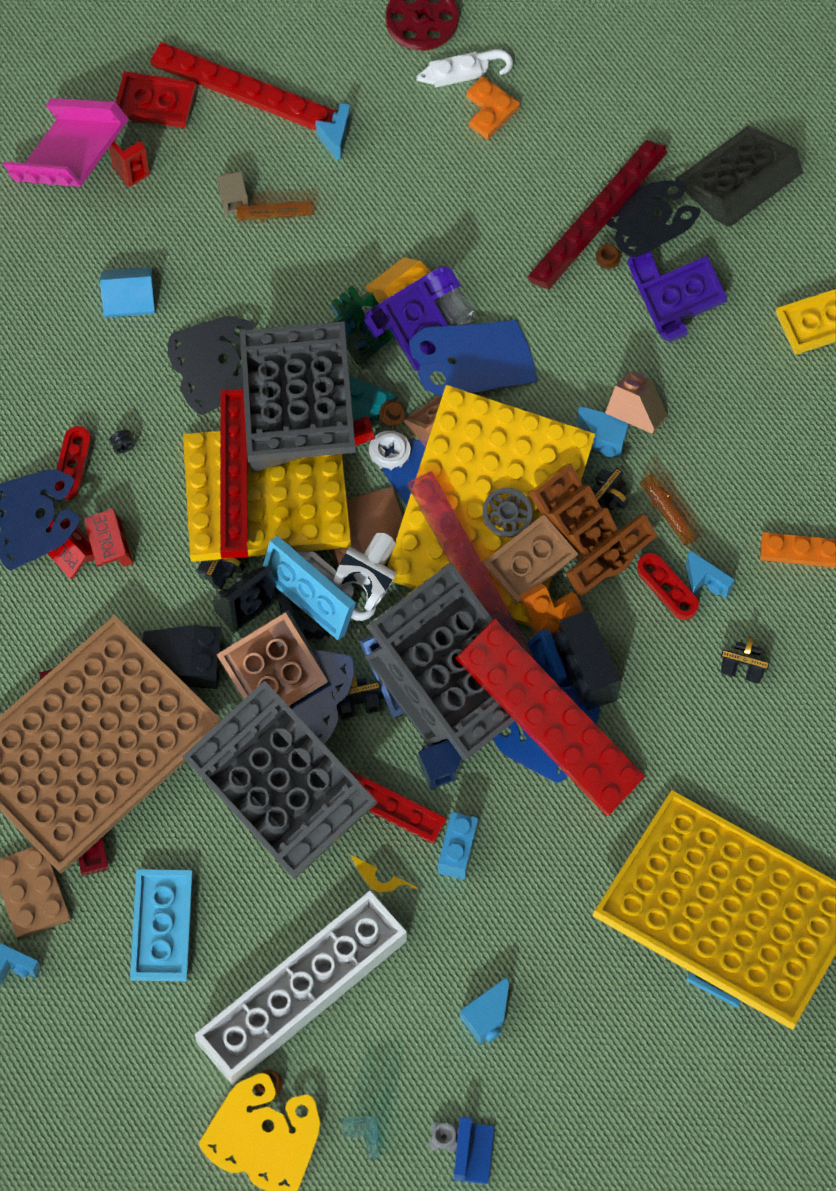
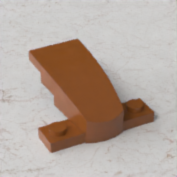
(589, 529)

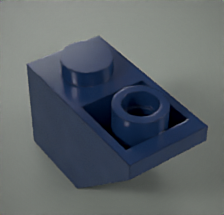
(440, 763)

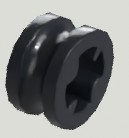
(122, 441)

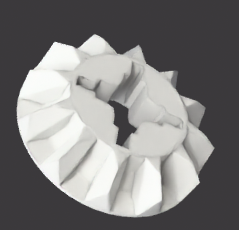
(386, 440)

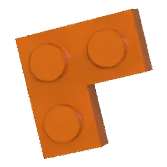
(495, 105)
(545, 614)

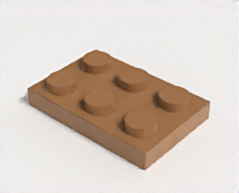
(530, 558)
(31, 893)

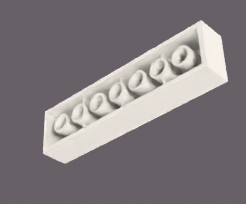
(301, 987)

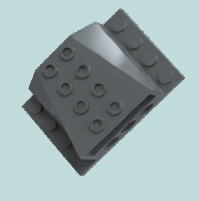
(296, 393)
(420, 666)
(280, 780)

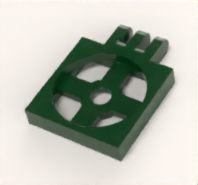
(351, 308)

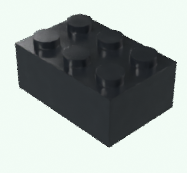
(587, 660)

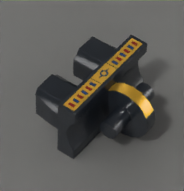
(611, 490)
(219, 570)
(756, 666)
(360, 693)

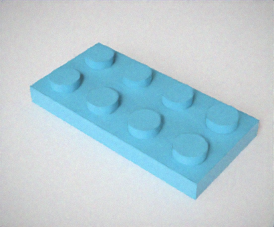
(309, 588)
(161, 925)

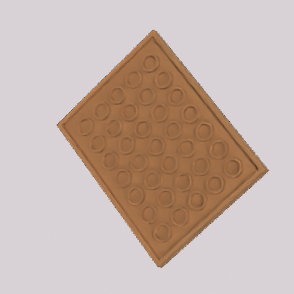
(94, 742)

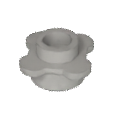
(443, 1129)

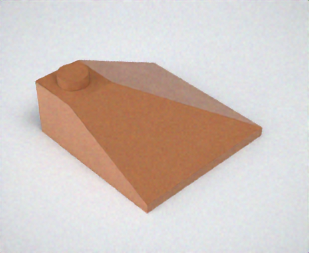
(371, 515)
(274, 655)

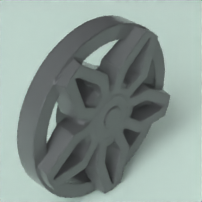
(507, 512)

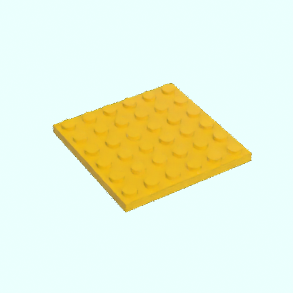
(293, 500)

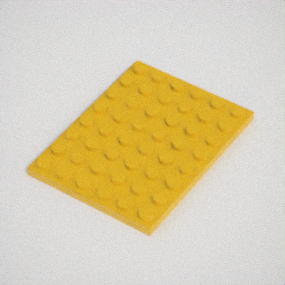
(473, 452)
(726, 908)

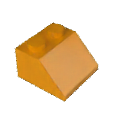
(397, 278)

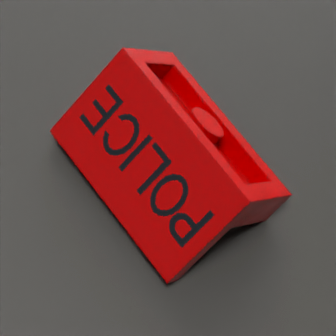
(130, 163)
(108, 538)
(73, 552)

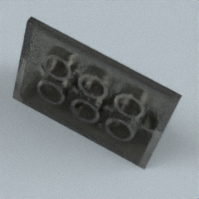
(741, 174)

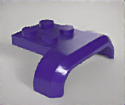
(677, 293)
(413, 310)

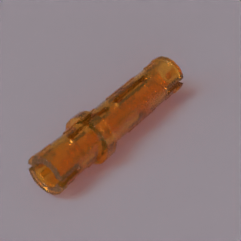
(243, 212)
(662, 501)

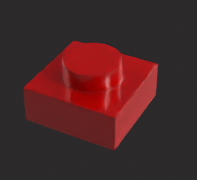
(363, 430)

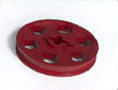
(421, 27)

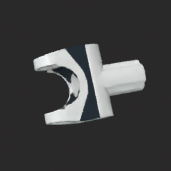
(368, 569)

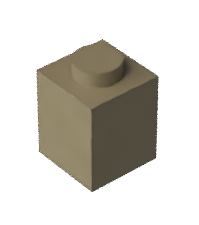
(231, 191)

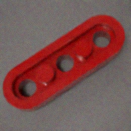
(76, 454)
(663, 577)

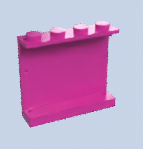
(72, 143)

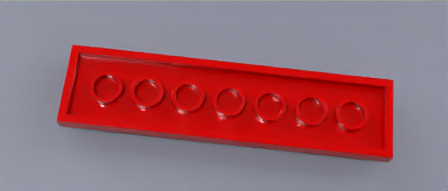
(550, 717)

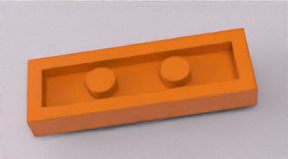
(798, 549)

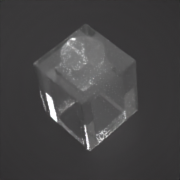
(455, 308)

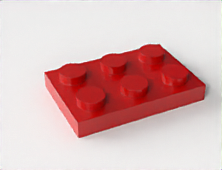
(156, 99)

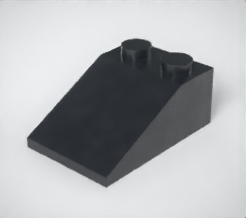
(246, 598)
(189, 652)

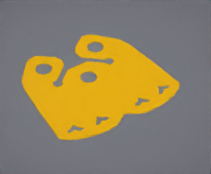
(254, 1150)

